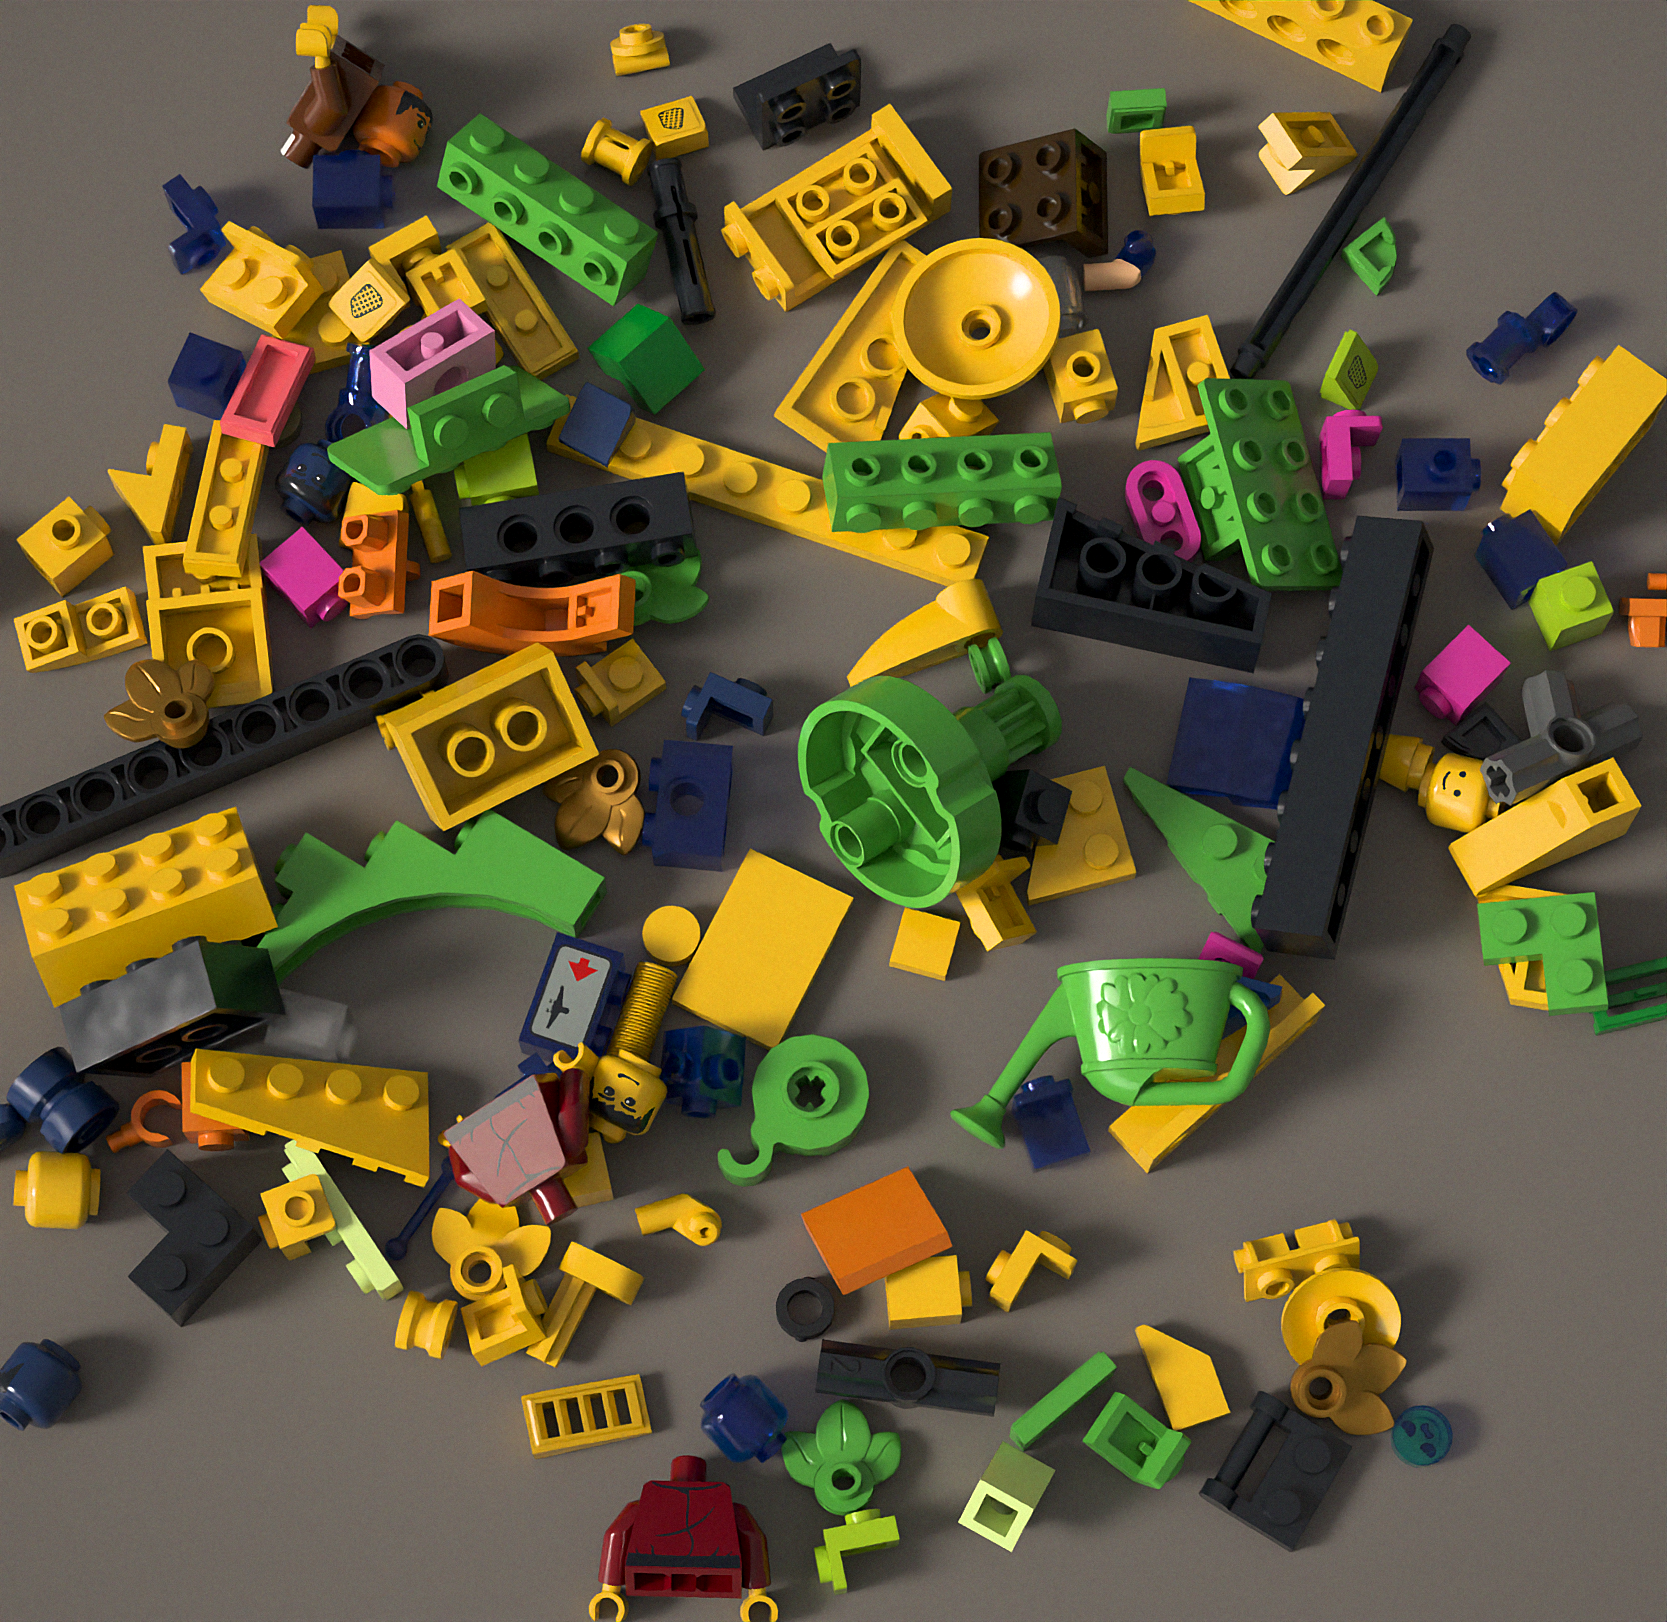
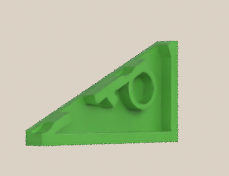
(1210, 847)

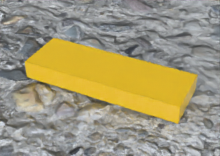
(515, 303)
(225, 505)

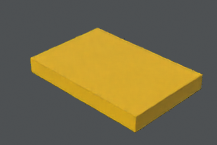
(762, 950)

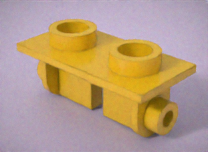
(1275, 1270)

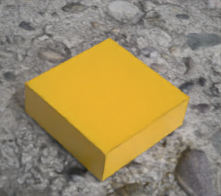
(924, 944)

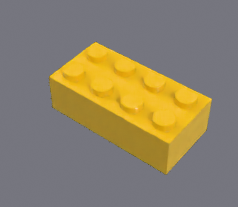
(142, 900)

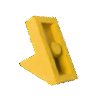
(1303, 148)
(158, 497)

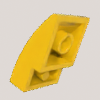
(212, 620)

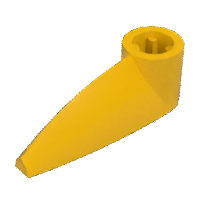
(932, 634)

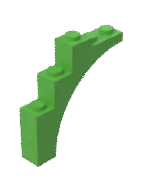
(406, 872)

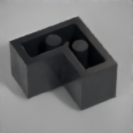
(202, 1239)

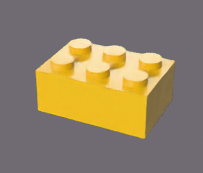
(1584, 441)
(491, 736)

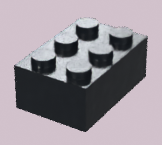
(171, 1007)

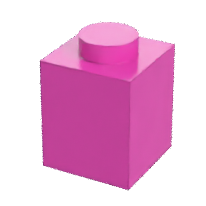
(305, 578)
(1461, 676)

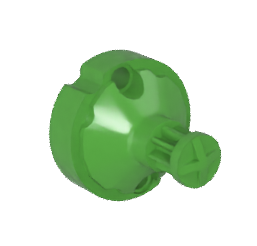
(912, 783)

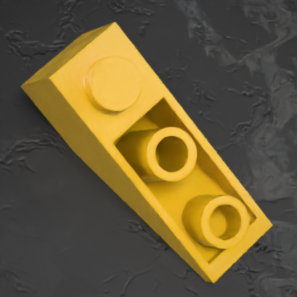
(1548, 827)

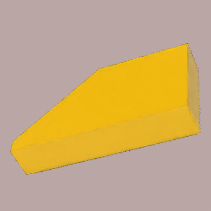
(1182, 1380)

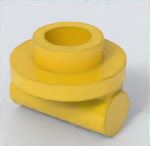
(639, 50)

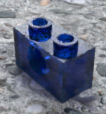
(694, 839)

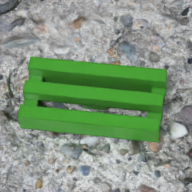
(1062, 1400)

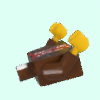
(337, 87)

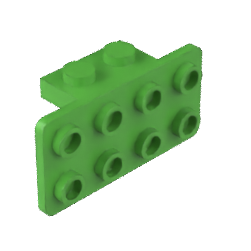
(449, 429)

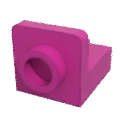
(1340, 449)

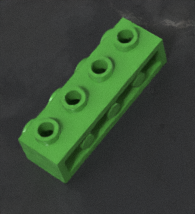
(546, 209)
(941, 482)

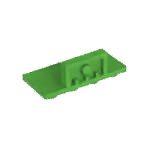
(1259, 488)

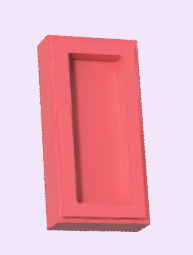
(267, 390)

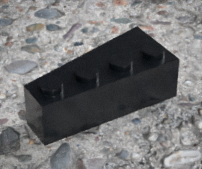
(1145, 596)

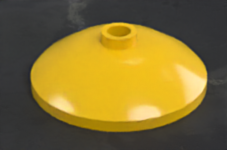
(971, 288)

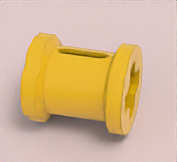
(616, 151)

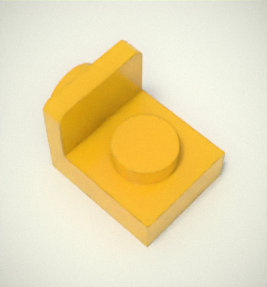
(406, 248)
(442, 280)
(618, 683)

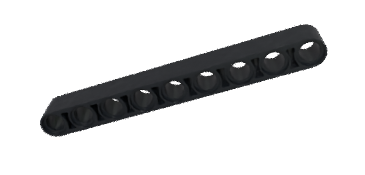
(238, 757)

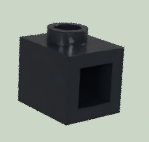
(1030, 809)

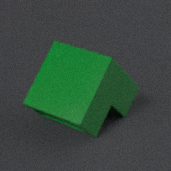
(647, 357)

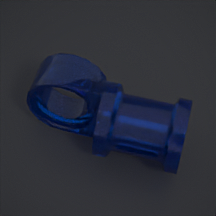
(1519, 336)
(356, 395)

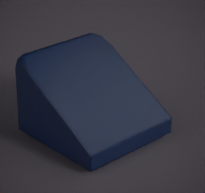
(597, 424)

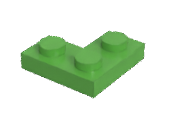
(1558, 932)

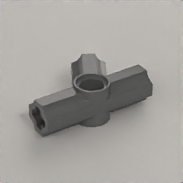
(1559, 740)

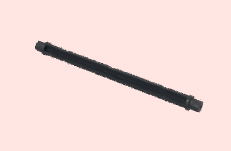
(1349, 204)

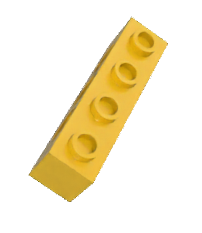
(1344, 35)

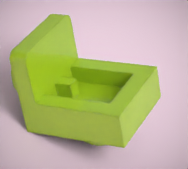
(863, 1533)

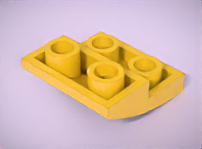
(850, 211)

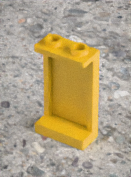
(781, 260)

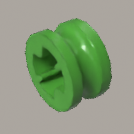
(989, 664)

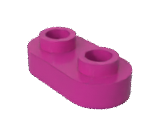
(1166, 517)

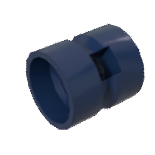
(55, 1094)

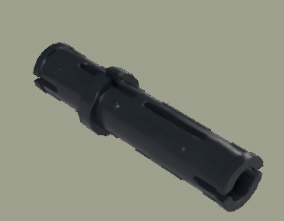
(676, 220)

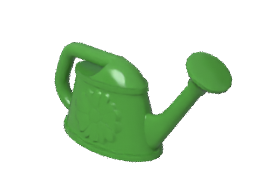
(1134, 1032)

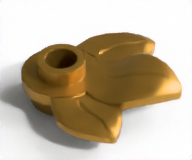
(164, 703)
(594, 809)
(1356, 1379)

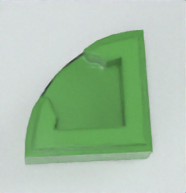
(1373, 256)

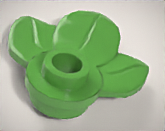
(668, 592)
(840, 1450)

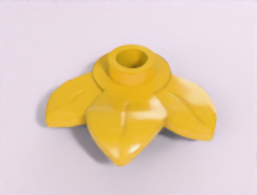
(491, 1238)

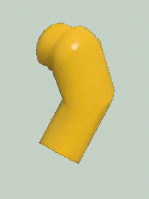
(682, 1214)

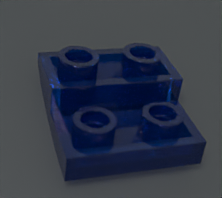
(1235, 742)

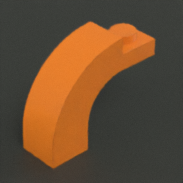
(509, 617)

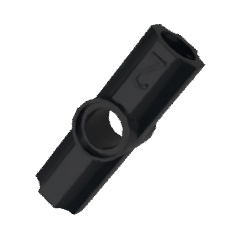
(948, 1385)

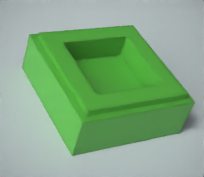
(1136, 110)

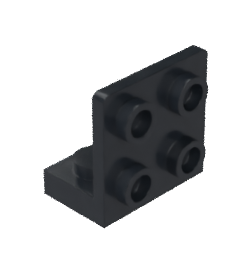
(800, 95)

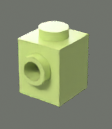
(1006, 1496)

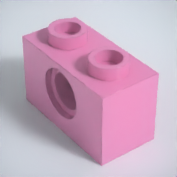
(431, 358)

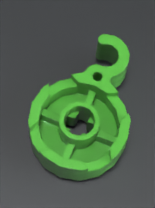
(788, 1126)

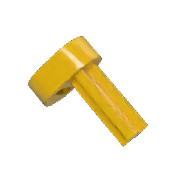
(583, 1275)

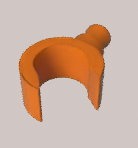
(134, 1130)

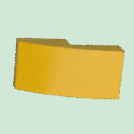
(81, 632)

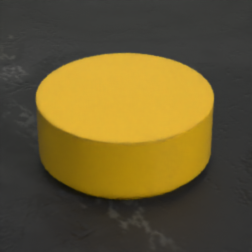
(671, 935)

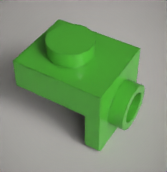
(1137, 1442)

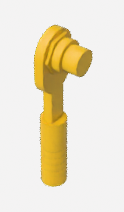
(429, 522)

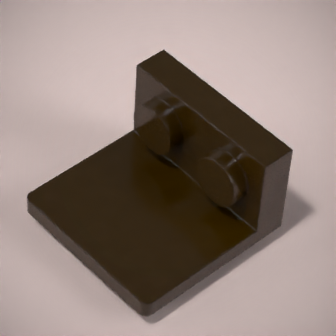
(1046, 193)

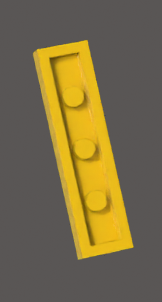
(1156, 1131)

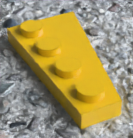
(858, 368)
(338, 1107)

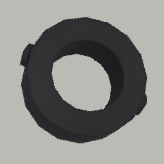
(813, 1287)

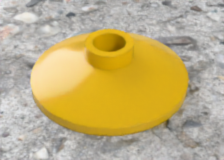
(1353, 1289)

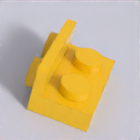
(263, 281)

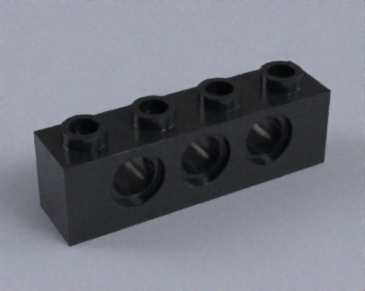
(603, 510)

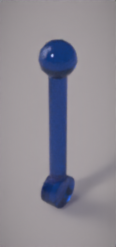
(397, 1247)

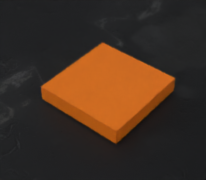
(876, 1230)

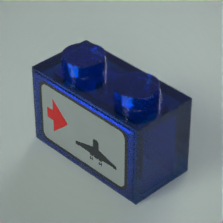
(574, 999)

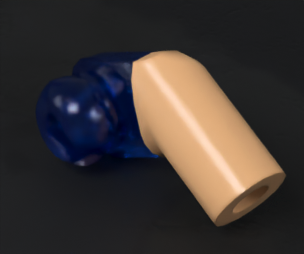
(1127, 267)

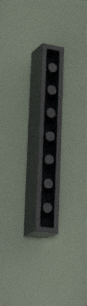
(1343, 738)

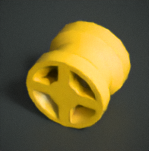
(426, 1324)

